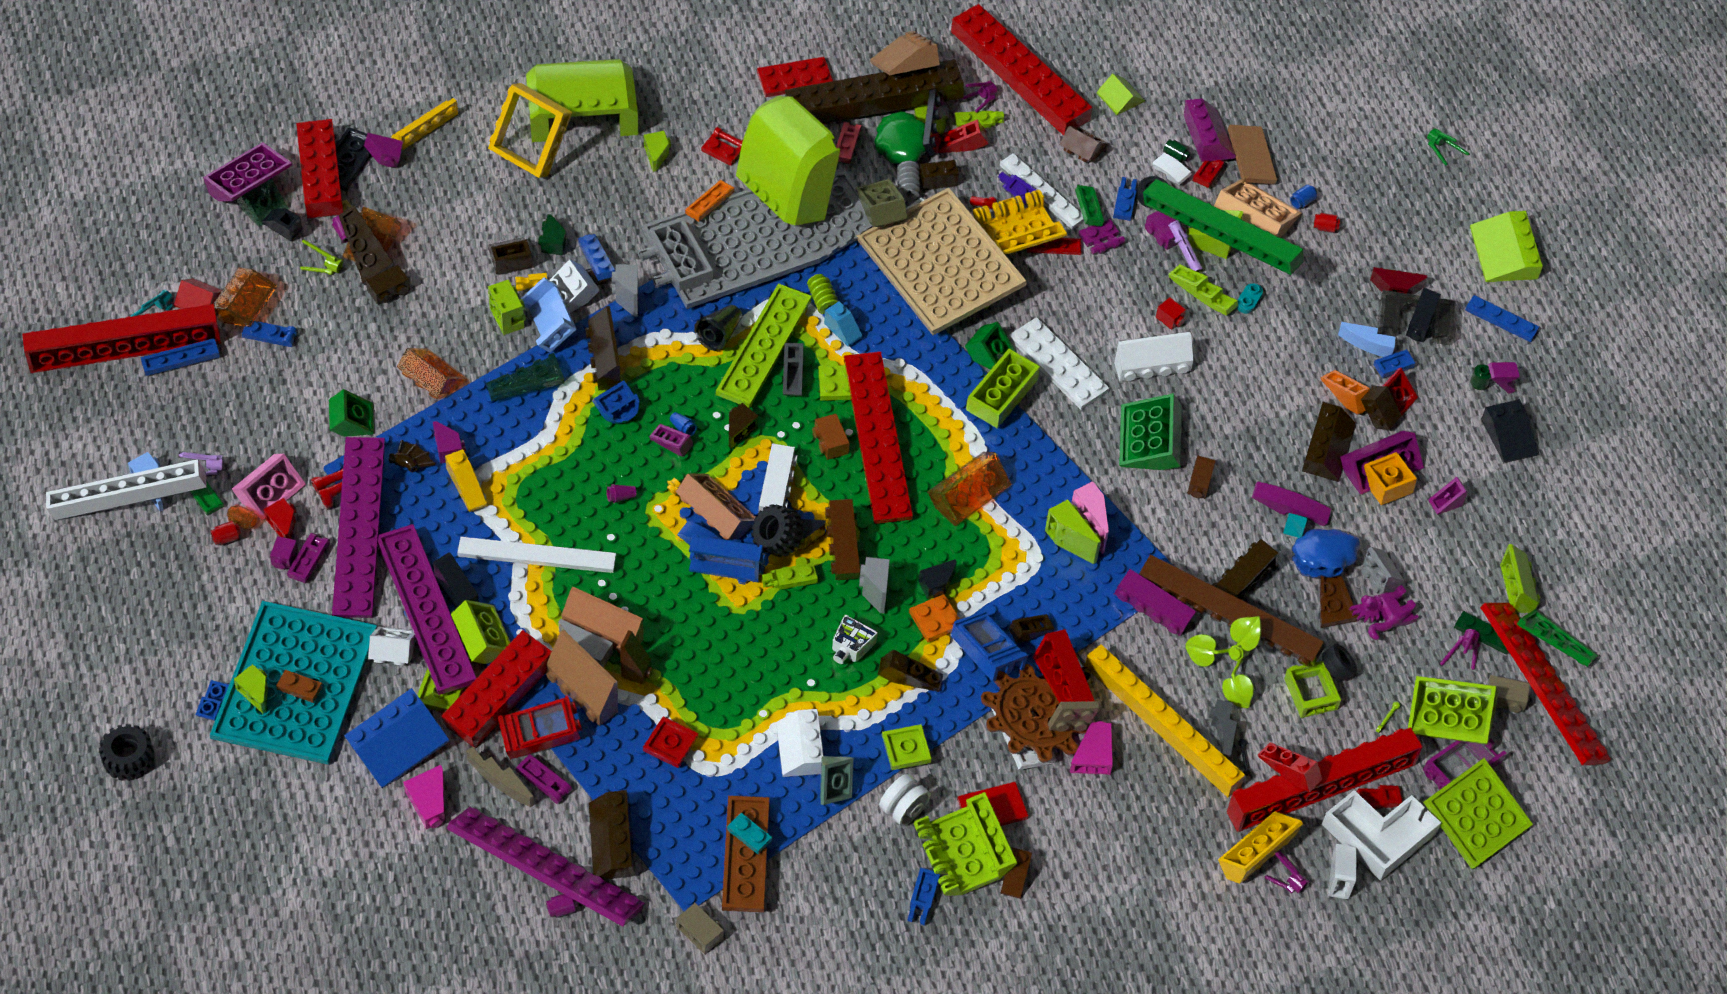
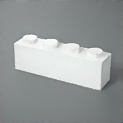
(778, 476)

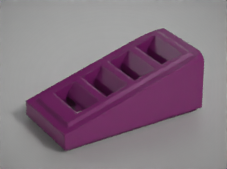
(680, 447)

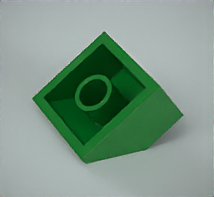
(988, 345)
(350, 415)

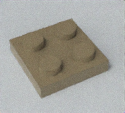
(1073, 716)

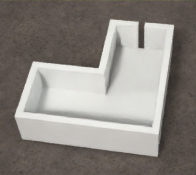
(1378, 840)

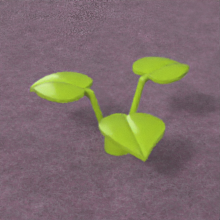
(1202, 651)

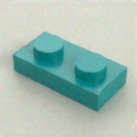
(749, 833)

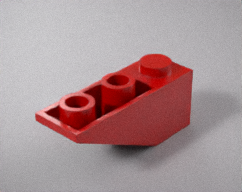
(1292, 766)

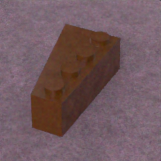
(843, 539)

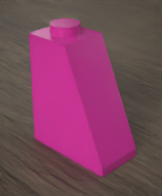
(1094, 751)
(427, 796)

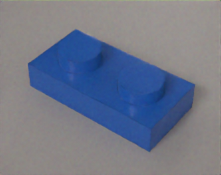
(1388, 365)

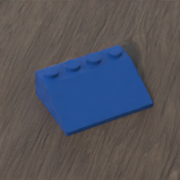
(397, 738)

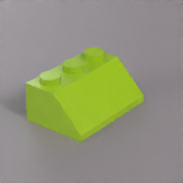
(1519, 580)
(480, 631)

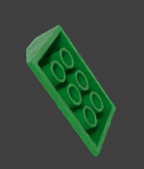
(1151, 433)

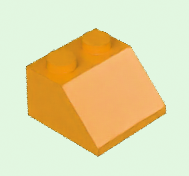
(1389, 478)

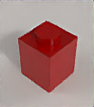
(1171, 313)

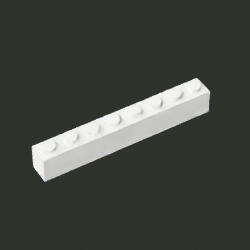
(126, 489)

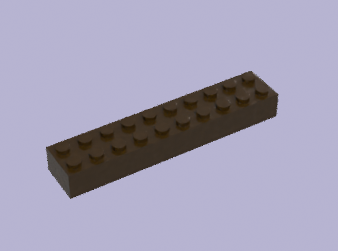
(879, 92)

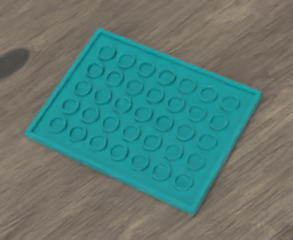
(309, 645)

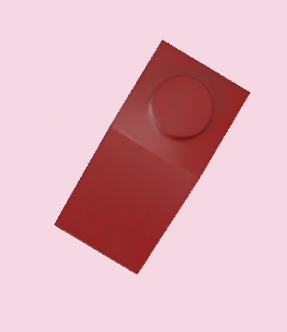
(281, 517)

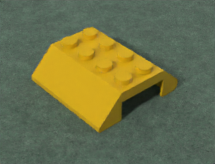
(1017, 226)

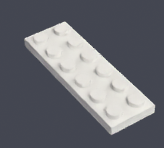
(1058, 363)

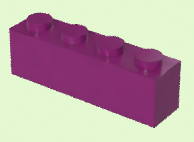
(1154, 602)

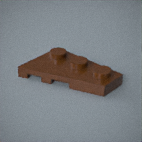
(1334, 602)

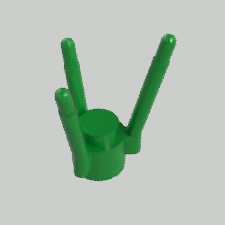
(1437, 137)

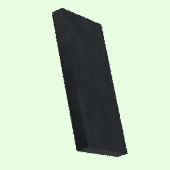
(351, 156)

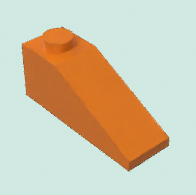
(1346, 390)

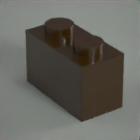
(938, 175)
(388, 285)
(1381, 407)

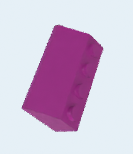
(1207, 131)
(1402, 442)

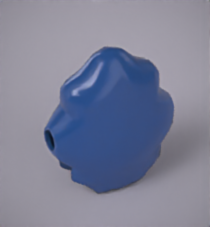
(1325, 552)

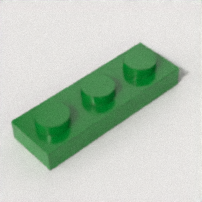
(1089, 205)

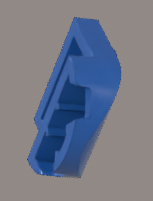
(617, 404)

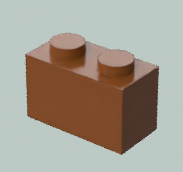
(831, 436)

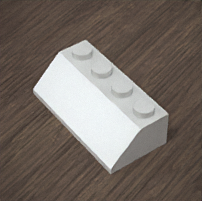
(1154, 356)

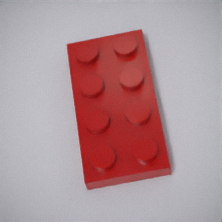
(790, 75)

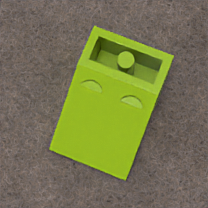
(1072, 531)

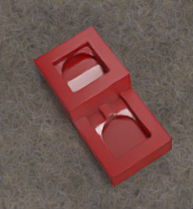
(1383, 797)

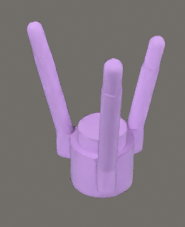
(213, 462)

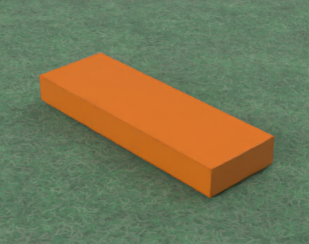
(709, 200)

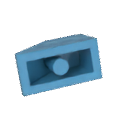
(842, 323)

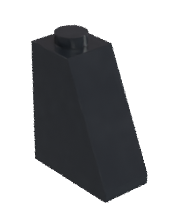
(453, 580)

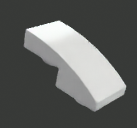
(1172, 168)

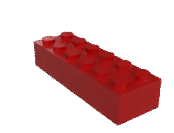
(319, 168)
(497, 689)

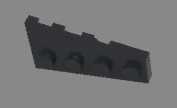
(936, 121)

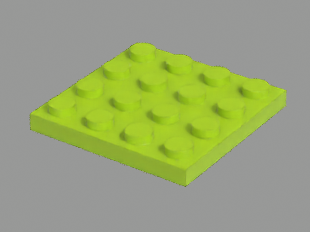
(1478, 813)

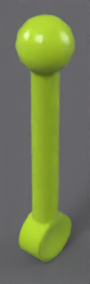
(1396, 705)

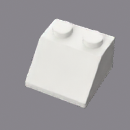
(391, 645)

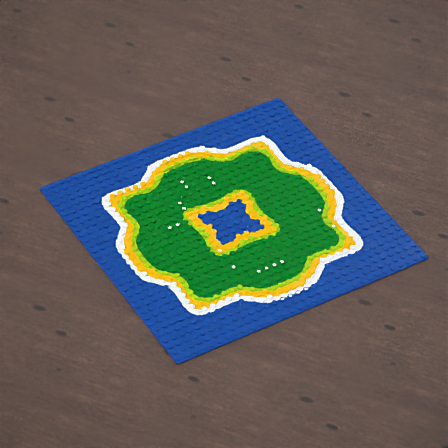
(727, 648)

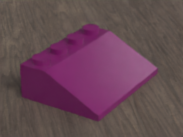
(245, 173)

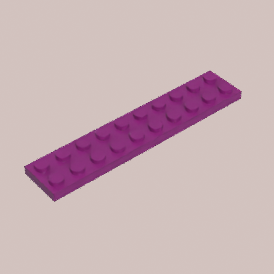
(358, 527)
(426, 609)
(546, 866)

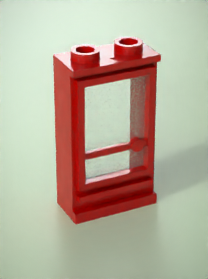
(540, 727)

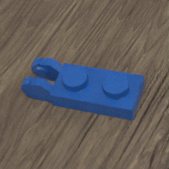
(1125, 200)
(923, 894)

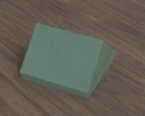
(836, 779)

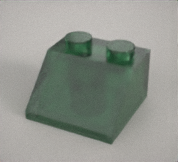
(261, 201)

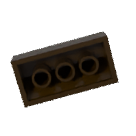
(603, 350)
(1329, 442)
(612, 835)

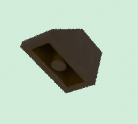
(741, 423)

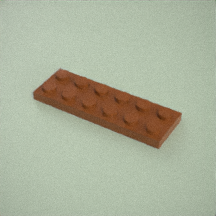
(742, 866)

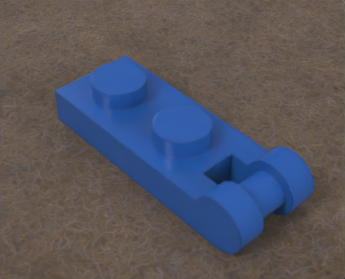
(270, 333)

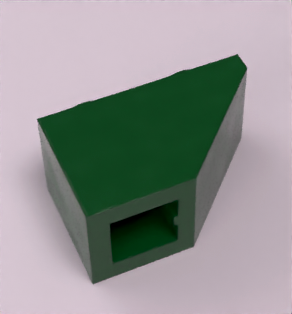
(553, 237)

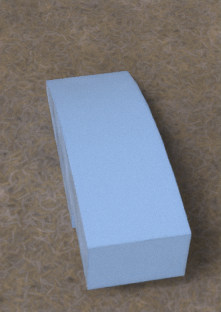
(1367, 339)

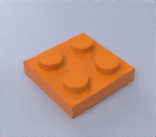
(934, 617)

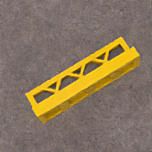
(427, 123)

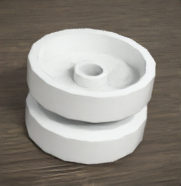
(904, 800)

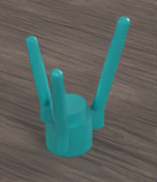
(162, 300)

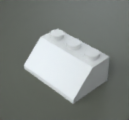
(800, 743)

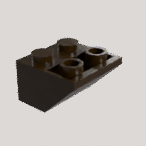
(510, 255)

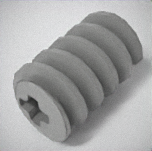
(908, 180)

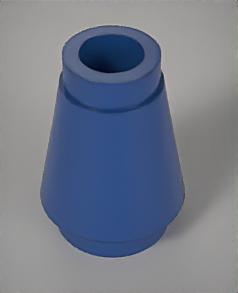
(683, 423)

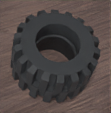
(788, 526)
(131, 765)

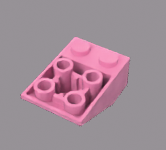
(1092, 507)

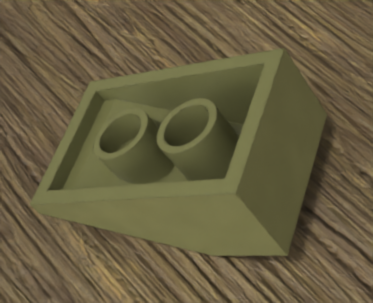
(882, 203)

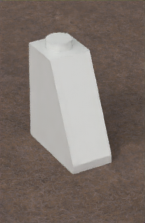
(1342, 871)

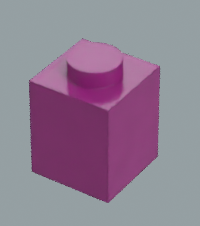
(283, 552)

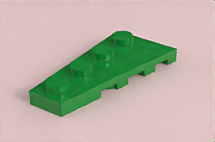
(1554, 635)

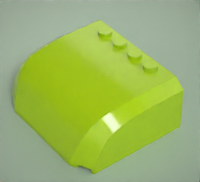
(585, 90)
(789, 160)

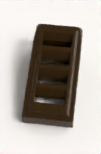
(1021, 634)

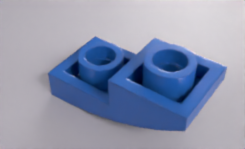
(692, 528)
(211, 703)

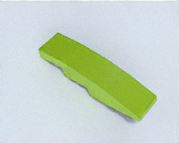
(1206, 292)

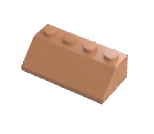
(716, 505)
(601, 617)

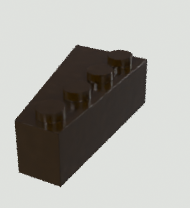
(1249, 570)

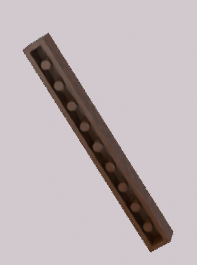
(1228, 608)

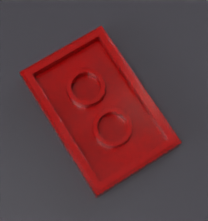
(1004, 800)

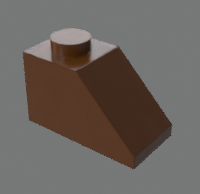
(1201, 477)
(1015, 878)

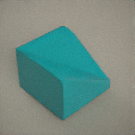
(1295, 525)

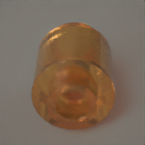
(243, 516)

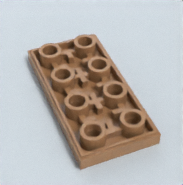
(1252, 154)

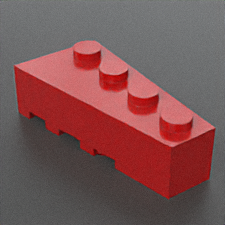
(1062, 669)

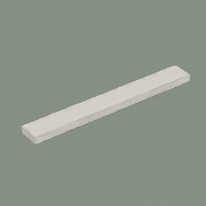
(536, 554)

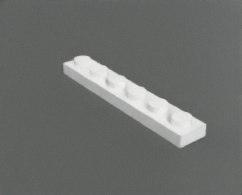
(1052, 198)

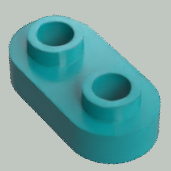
(1249, 296)

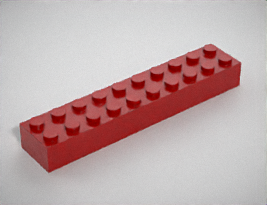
(1021, 69)
(119, 338)
(1338, 772)

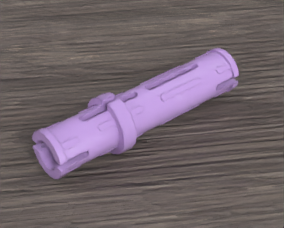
(1188, 252)

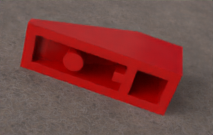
(964, 138)

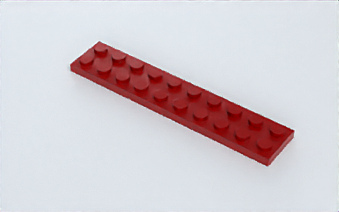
(877, 438)
(1546, 684)

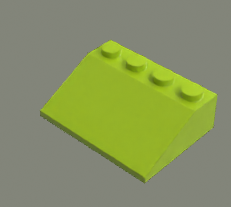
(1507, 247)
(1453, 710)

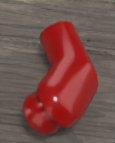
(980, 201)

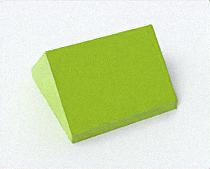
(1119, 94)

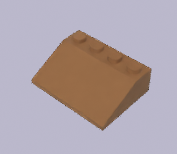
(907, 54)
(582, 679)

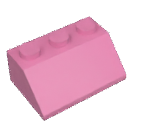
(268, 484)

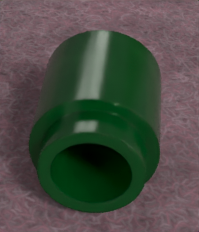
(1177, 150)
(1480, 377)

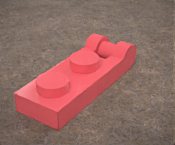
(847, 141)

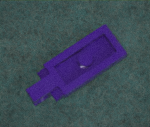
(1015, 186)

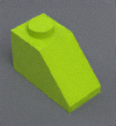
(656, 148)
(253, 686)

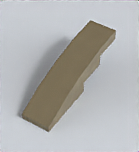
(504, 780)

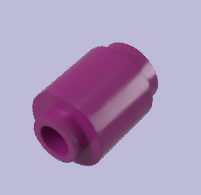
(561, 905)

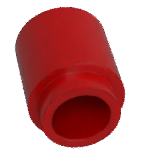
(1326, 222)
(225, 533)

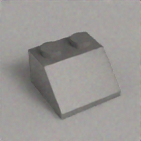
(626, 287)
(874, 581)

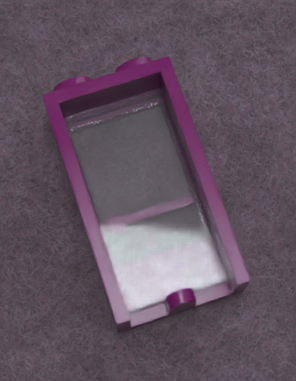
(1458, 758)

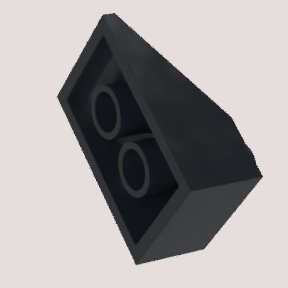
(1510, 431)

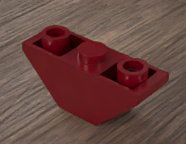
(1397, 280)

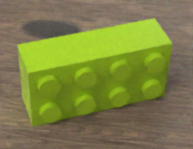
(1003, 388)

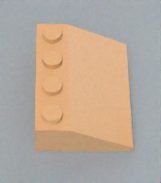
(1258, 207)

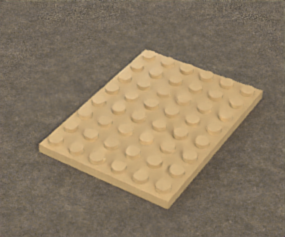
(942, 261)

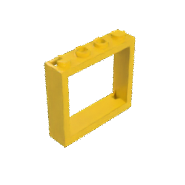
(553, 140)

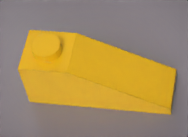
(465, 480)

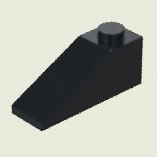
(1423, 315)

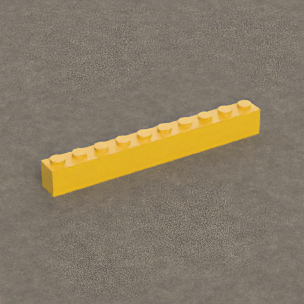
(1165, 721)

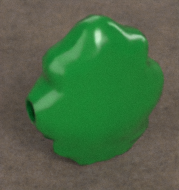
(900, 138)

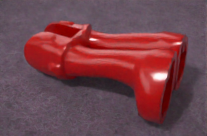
(329, 493)

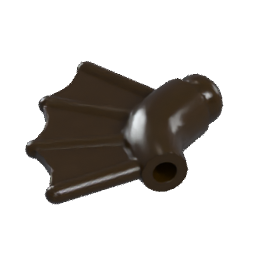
(410, 457)

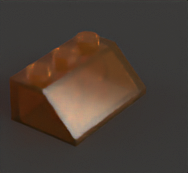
(243, 297)
(430, 372)

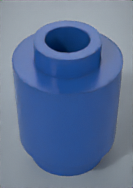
(1303, 196)

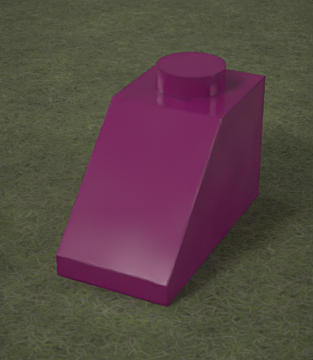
(384, 149)
(446, 441)

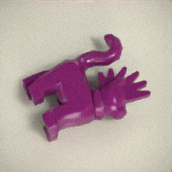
(1390, 609)

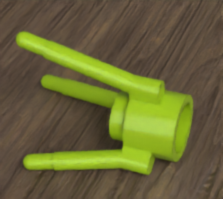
(332, 263)

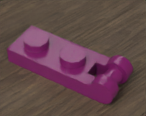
(308, 558)
(543, 778)

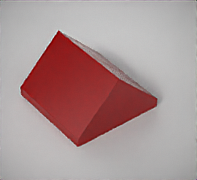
(195, 293)
(1401, 390)

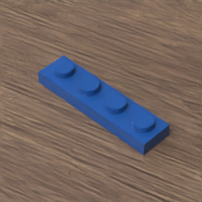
(596, 256)
(1502, 318)
(180, 357)

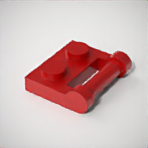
(720, 149)

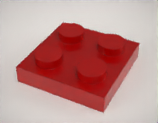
(670, 742)

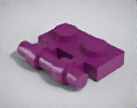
(1096, 234)

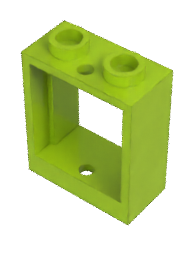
(1315, 706)

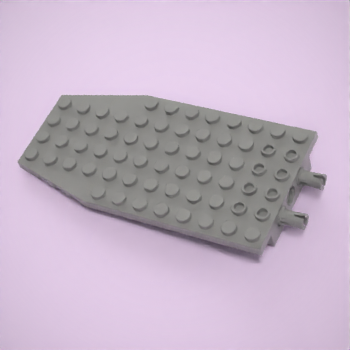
(748, 243)

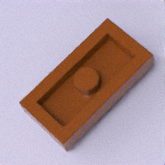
(299, 686)

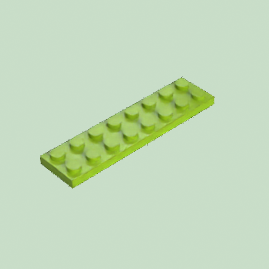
(763, 345)

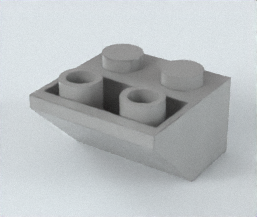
(1381, 571)

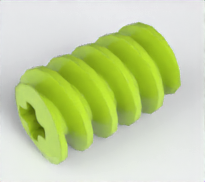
(822, 292)

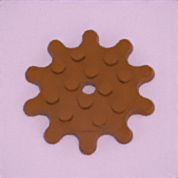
(1014, 715)

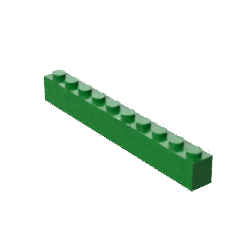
(1224, 227)

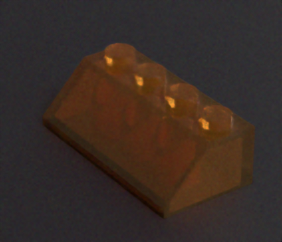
(970, 487)

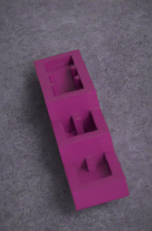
(1288, 501)

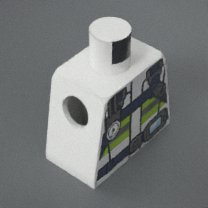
(852, 640)

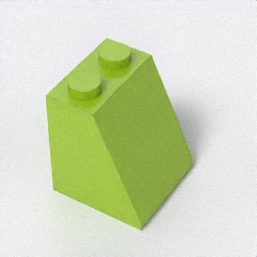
(1209, 244)

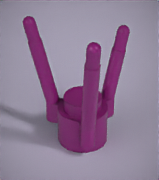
(987, 90)
(1468, 641)
(1296, 880)

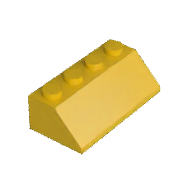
(1258, 846)

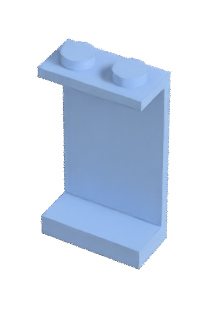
(549, 314)

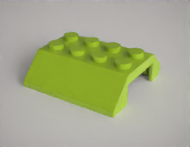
(966, 847)

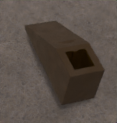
(909, 672)

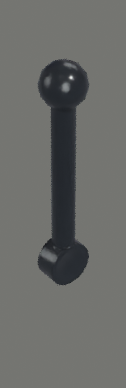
(1242, 743)

